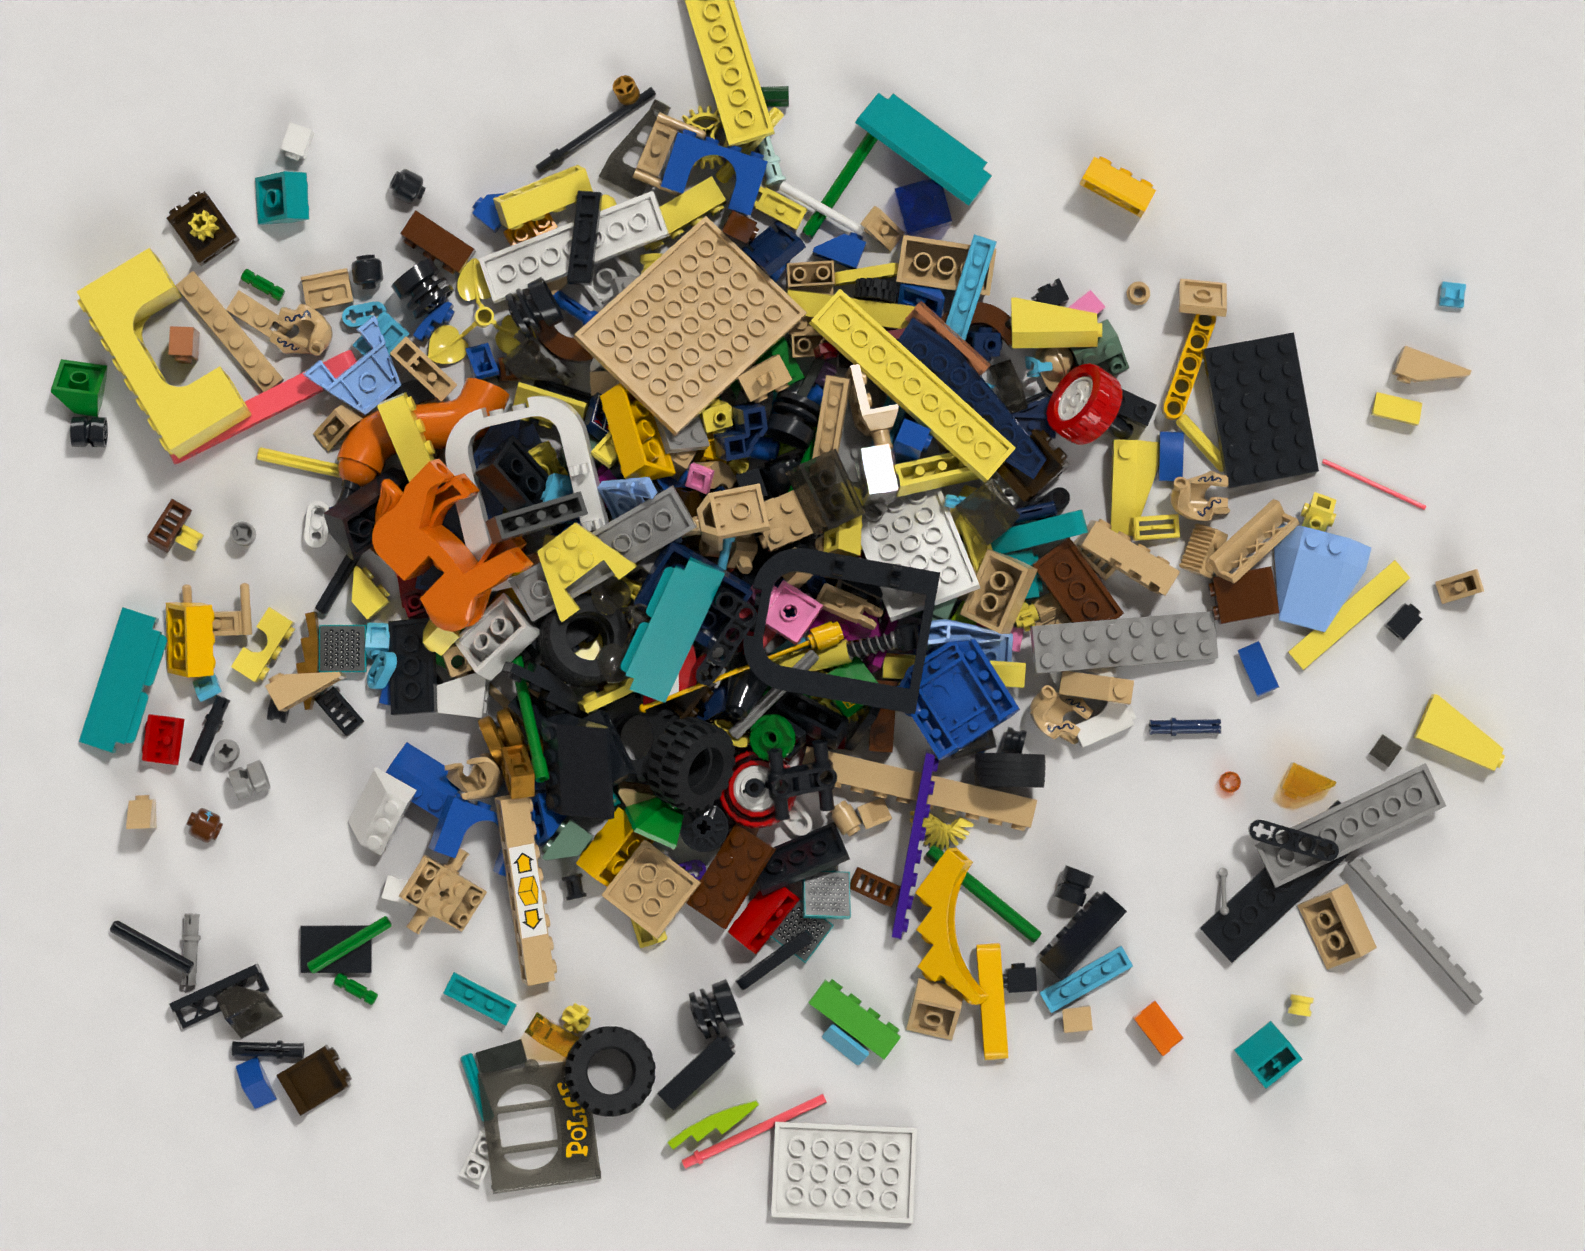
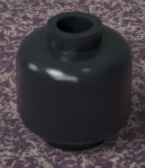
(407, 186)
(367, 271)

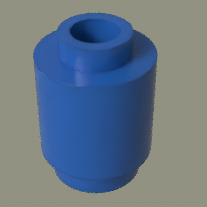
(765, 449)

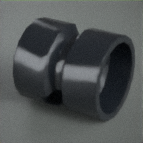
(89, 431)
(1074, 885)

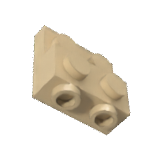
(786, 522)

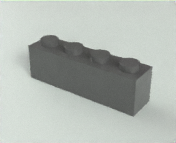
(536, 517)

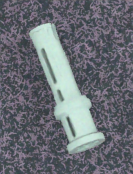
(773, 170)

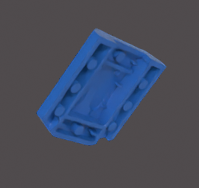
(959, 697)

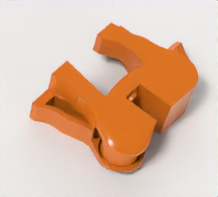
(412, 539)

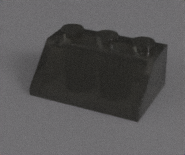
(825, 492)

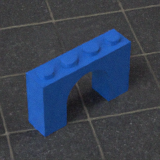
(748, 168)
(453, 823)

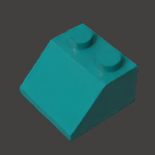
(282, 198)

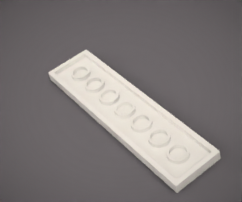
(548, 254)

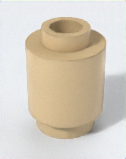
(846, 818)

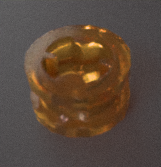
(1232, 788)

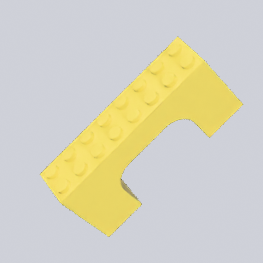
(119, 309)

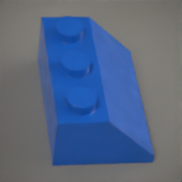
(425, 776)

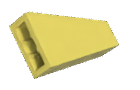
(1052, 326)
(1454, 733)

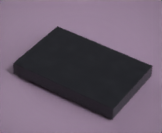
(321, 938)

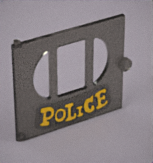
(576, 1137)

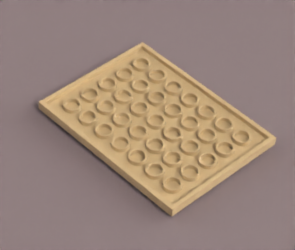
(690, 325)

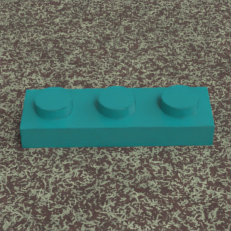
(480, 998)

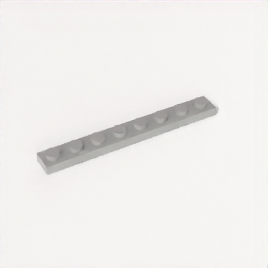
(1423, 937)

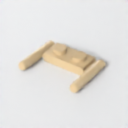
(658, 148)
(229, 622)

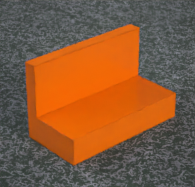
(1158, 1028)

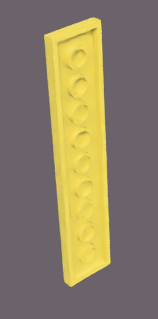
(912, 385)

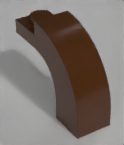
(993, 317)
(563, 346)

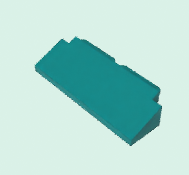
(925, 146)
(677, 615)
(119, 694)

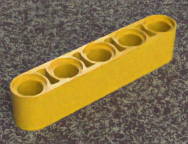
(1181, 373)
(993, 1009)

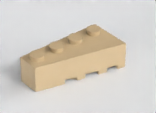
(1128, 557)

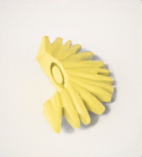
(943, 832)

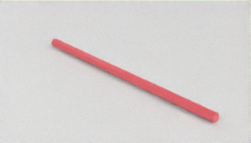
(1374, 484)

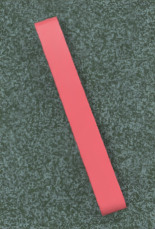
(276, 401)

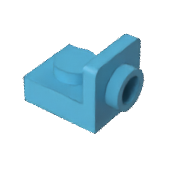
(376, 639)

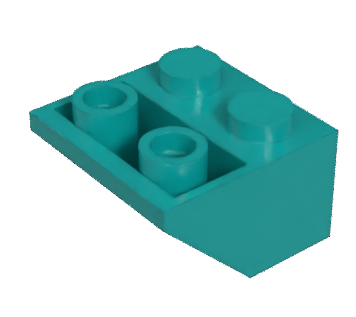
(1268, 1054)

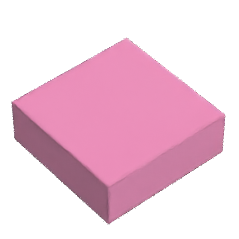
(699, 478)

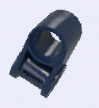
(715, 706)

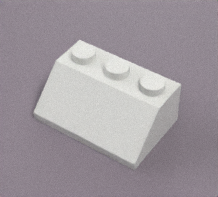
(497, 637)
(380, 810)

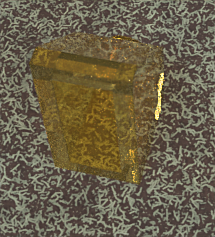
(1303, 782)
(551, 1034)

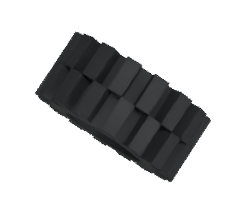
(876, 290)

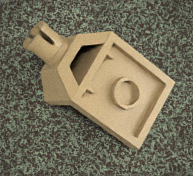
(869, 421)
(730, 515)

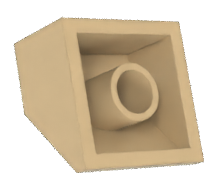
(935, 1009)

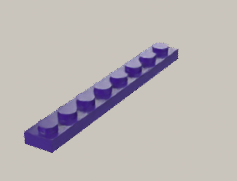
(917, 834)

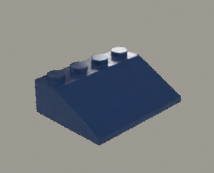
(678, 555)

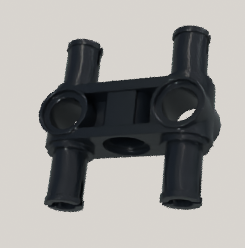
(801, 779)

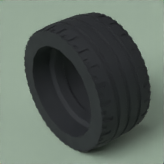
(1010, 770)

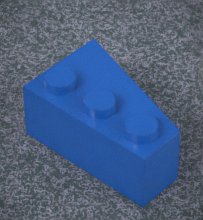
(911, 442)

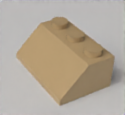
(1001, 592)
(1337, 926)

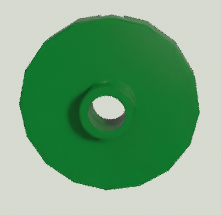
(762, 732)

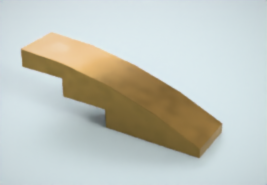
(310, 649)

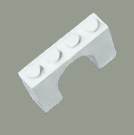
(1109, 721)

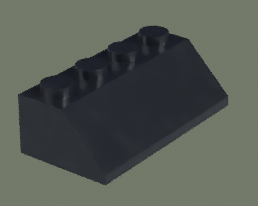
(514, 478)
(353, 518)
(1082, 935)

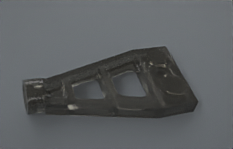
(615, 169)

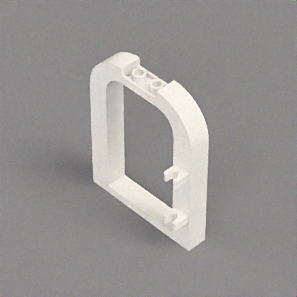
(576, 450)

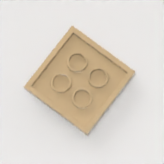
(651, 889)

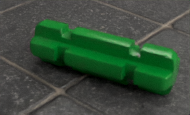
(262, 284)
(355, 988)

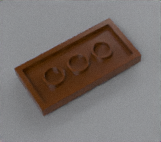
(1075, 585)
(731, 876)

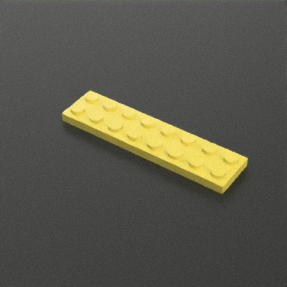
(730, 70)

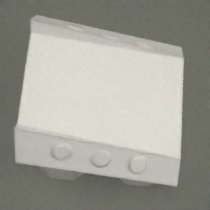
(605, 272)

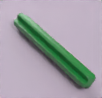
(349, 944)

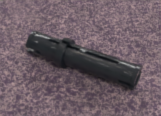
(209, 730)
(282, 1049)

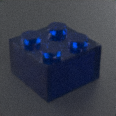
(922, 207)

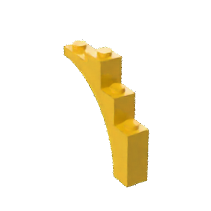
(938, 928)

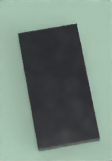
(415, 676)
(803, 858)

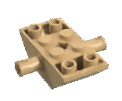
(442, 893)

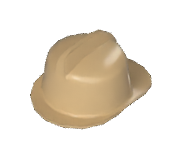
(1062, 364)

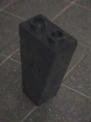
(697, 1071)

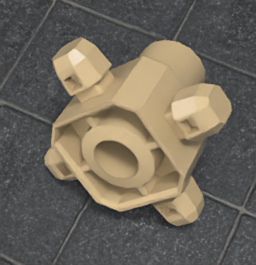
(740, 555)

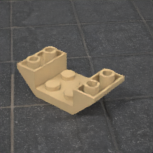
(808, 277)

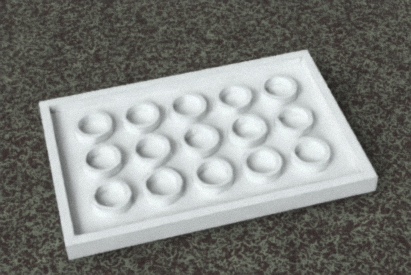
(919, 535)
(844, 1172)

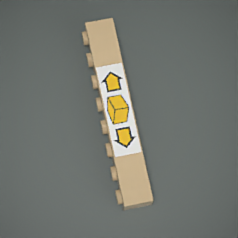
(525, 890)

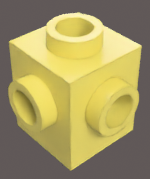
(717, 416)
(1319, 512)

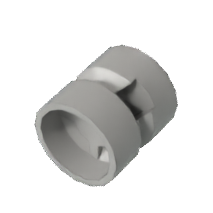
(249, 779)

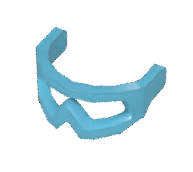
(1038, 366)

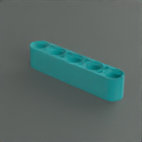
(1041, 532)

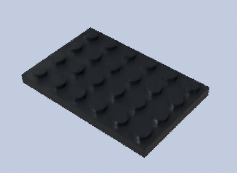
(1260, 410)

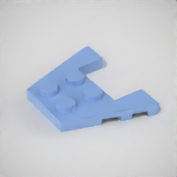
(365, 381)
(626, 494)

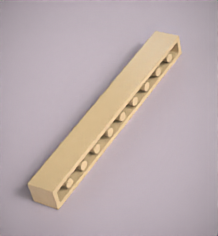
(947, 793)

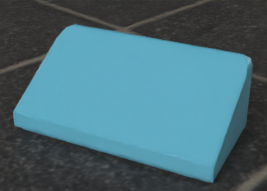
(845, 1044)

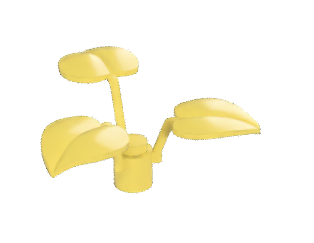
(445, 342)

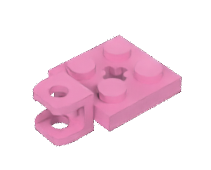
(789, 597)

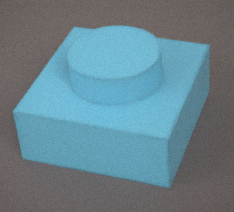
(207, 687)

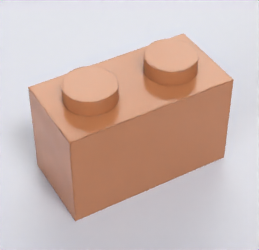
(184, 344)

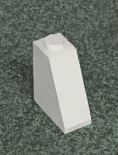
(464, 696)

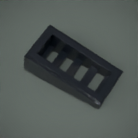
(353, 724)

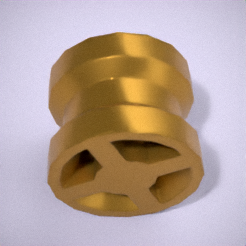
(620, 89)

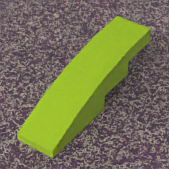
(722, 1120)

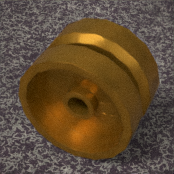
(504, 736)

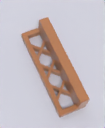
(928, 317)

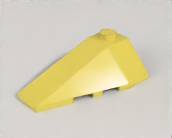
(1131, 480)

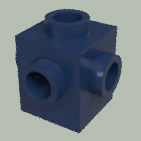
(985, 342)

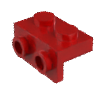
(163, 739)

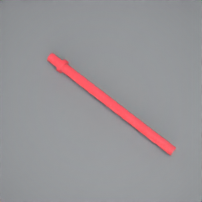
(698, 1157)

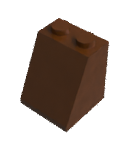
(1246, 599)

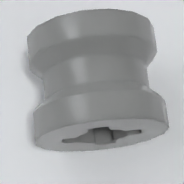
(231, 750)

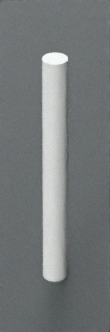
(822, 208)

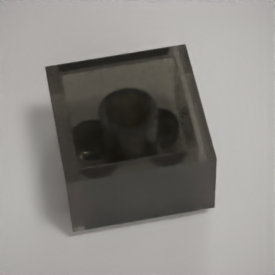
(876, 474)

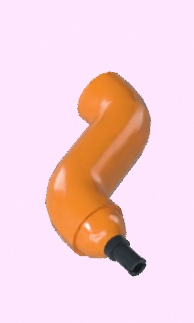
(370, 445)

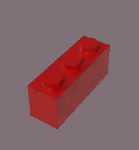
(762, 918)

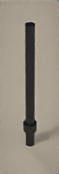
(557, 156)

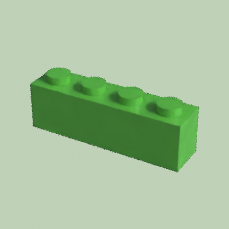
(854, 1019)

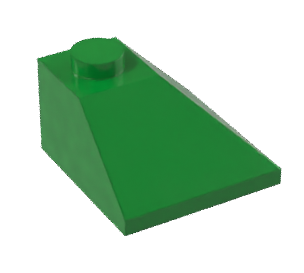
(80, 386)
(656, 821)

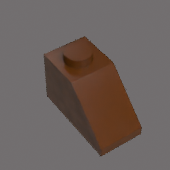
(740, 227)

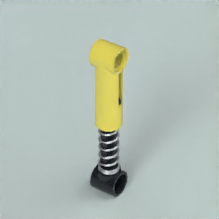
(903, 638)

